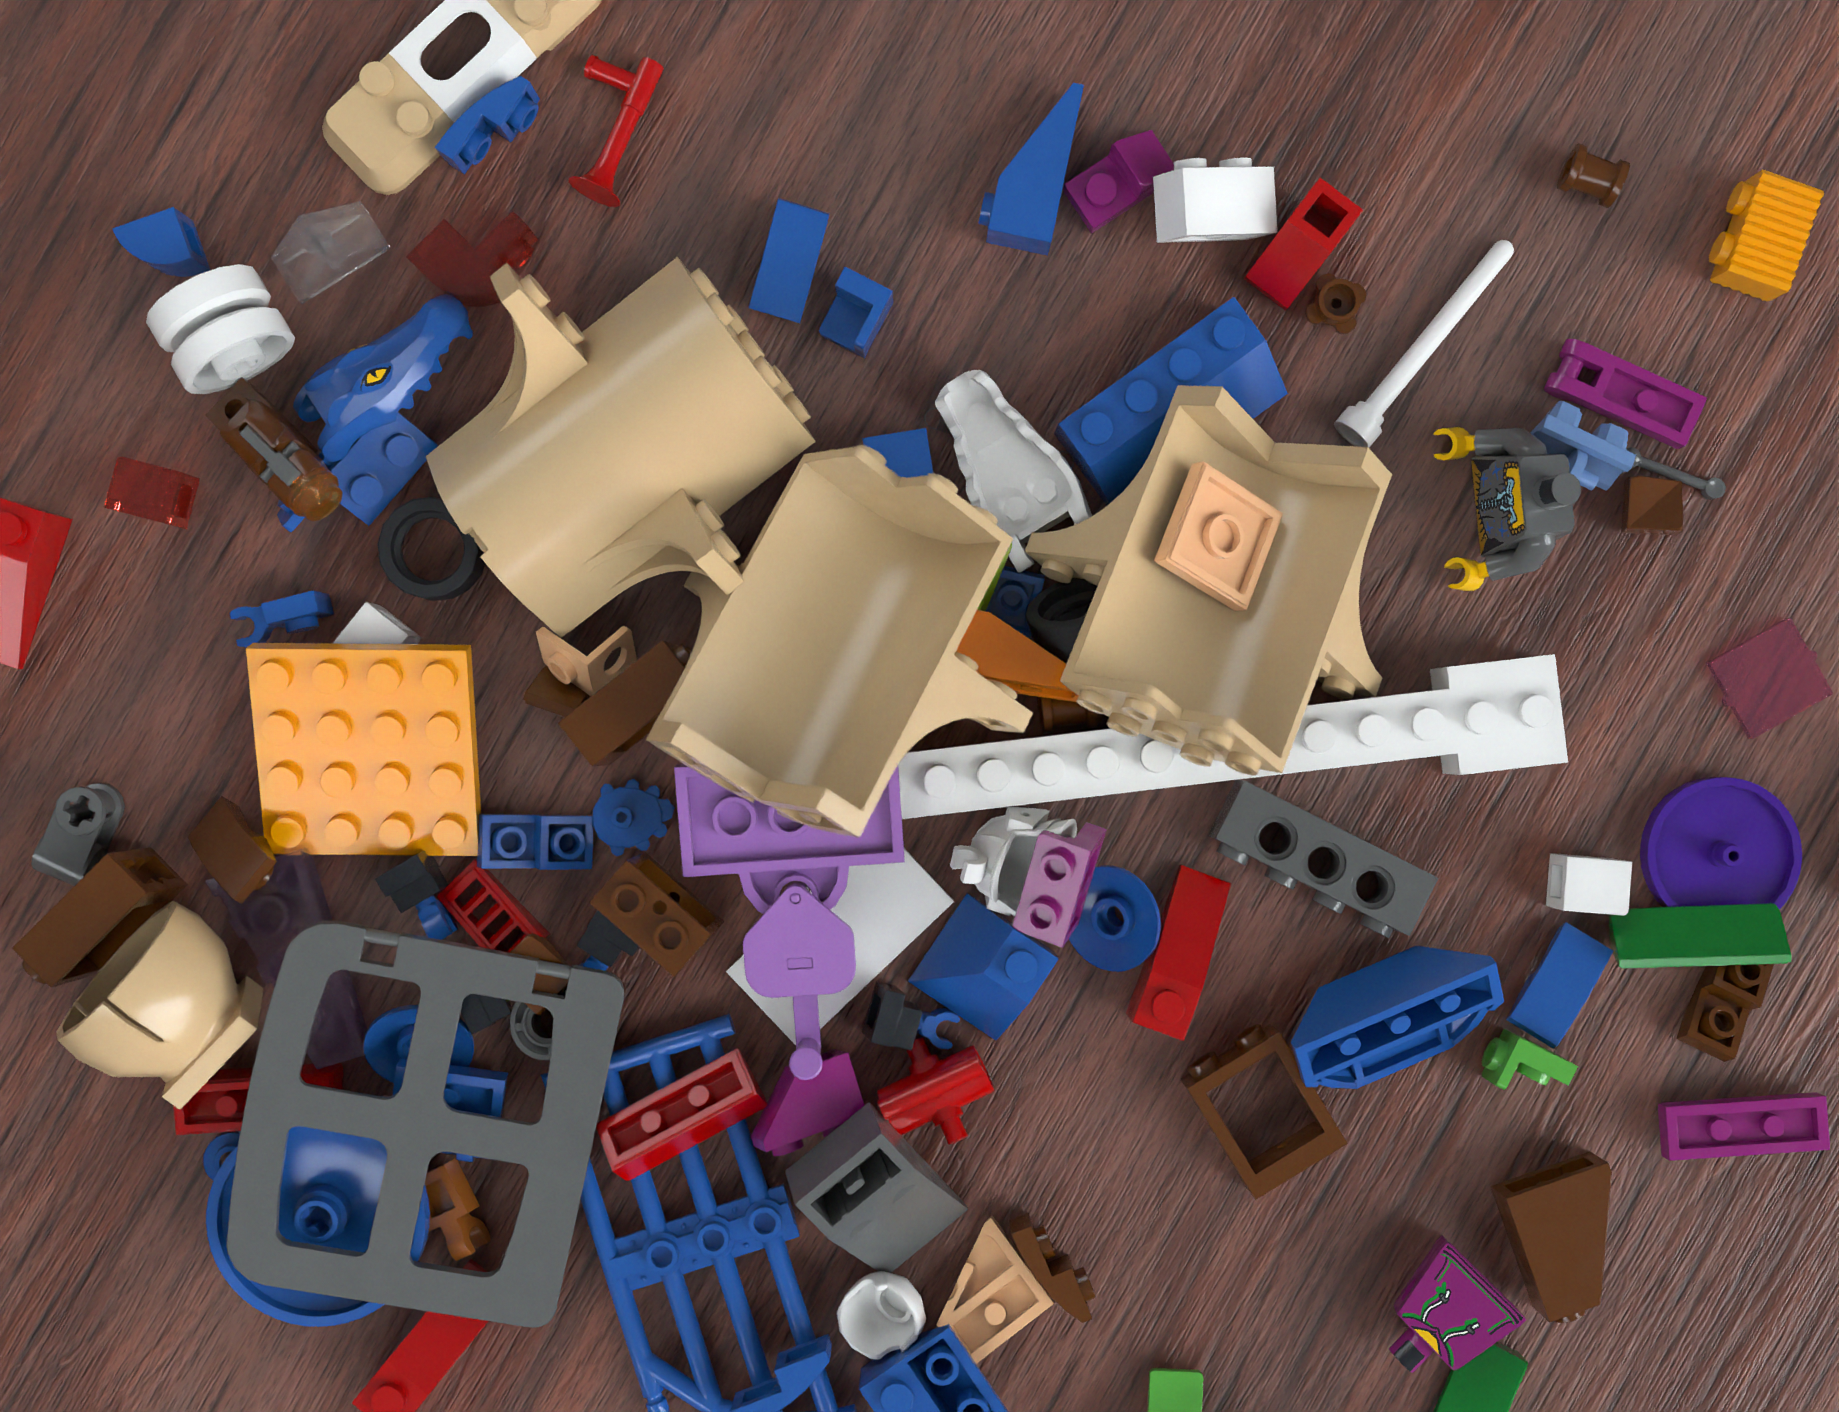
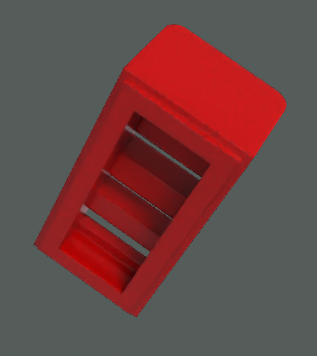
(506, 902)

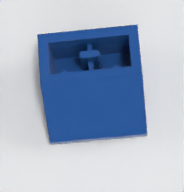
(929, 1377)

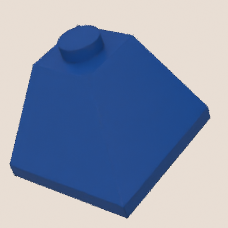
(983, 967)

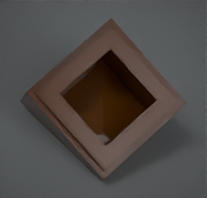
(1652, 506)

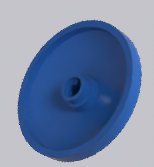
(324, 1200)

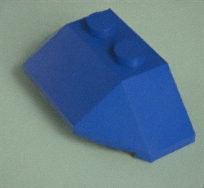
(1393, 1015)

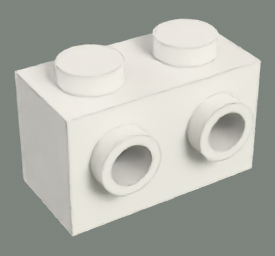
(1214, 202)

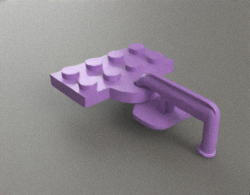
(798, 941)

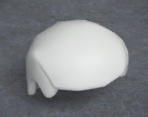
(881, 1314)

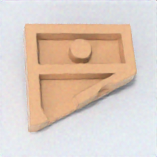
(993, 1294)

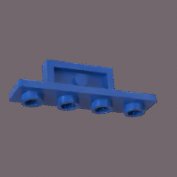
(374, 469)

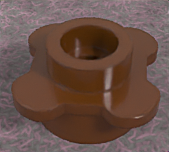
(1350, 298)

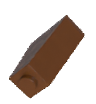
(1559, 1233)

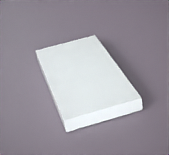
(886, 911)

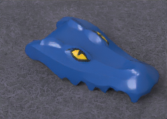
(378, 378)

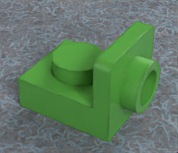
(1535, 1061)

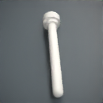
(1362, 422)

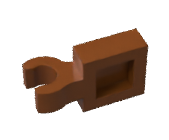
(450, 1207)

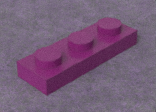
(1743, 1126)

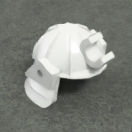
(1003, 852)

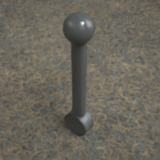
(1710, 488)

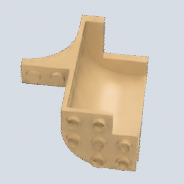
(617, 444)
(839, 642)
(1180, 661)

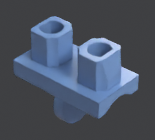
(1593, 457)

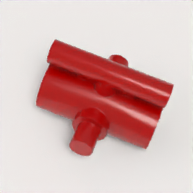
(935, 1091)

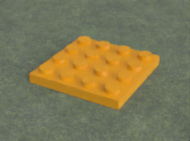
(366, 748)

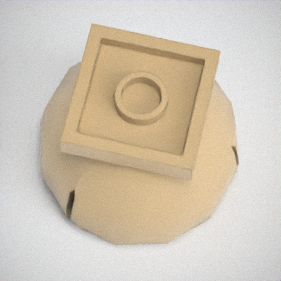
(164, 1007)

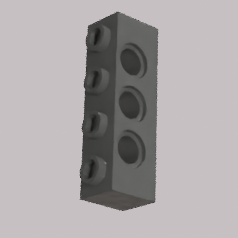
(1401, 886)

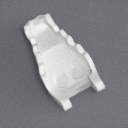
(1008, 463)

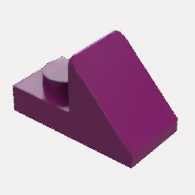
(1118, 179)

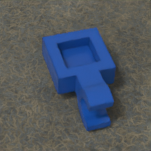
(295, 613)

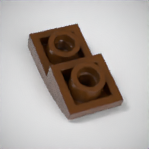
(232, 851)
(1721, 1007)
(1059, 1279)

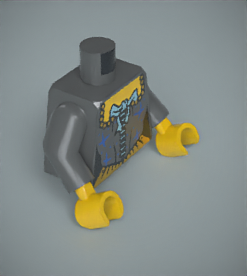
(1519, 498)

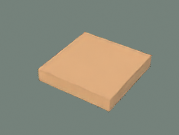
(1218, 536)

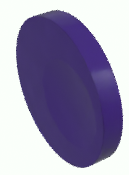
(1720, 846)

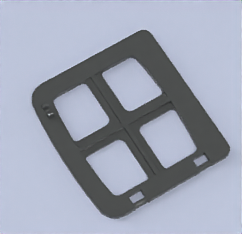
(421, 1124)

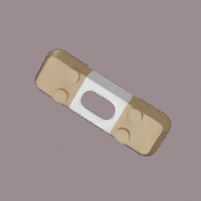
(400, 113)

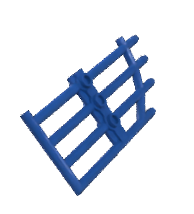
(697, 1241)

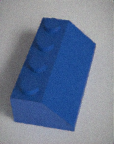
(1120, 425)

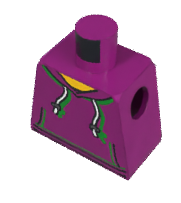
(1450, 1311)

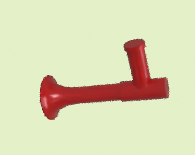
(639, 87)

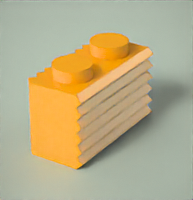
(1764, 235)

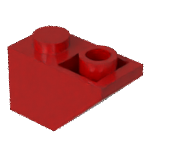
(1303, 244)

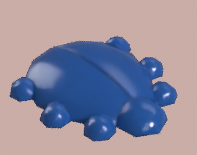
(630, 816)

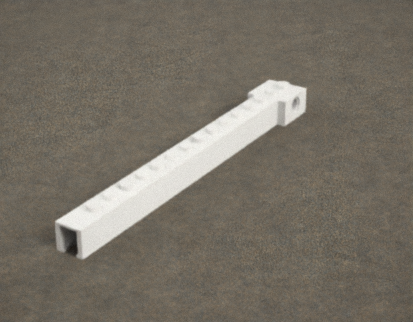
(1472, 718)

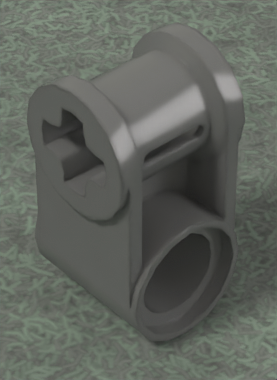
(73, 838)

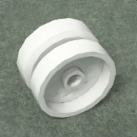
(220, 328)

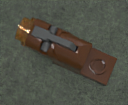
(276, 451)

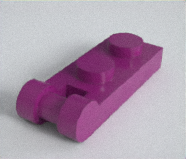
(1626, 394)

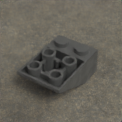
(872, 1192)

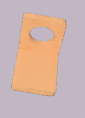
(586, 671)

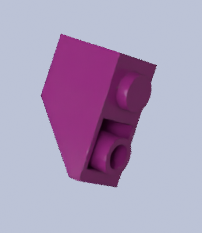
(808, 1106)

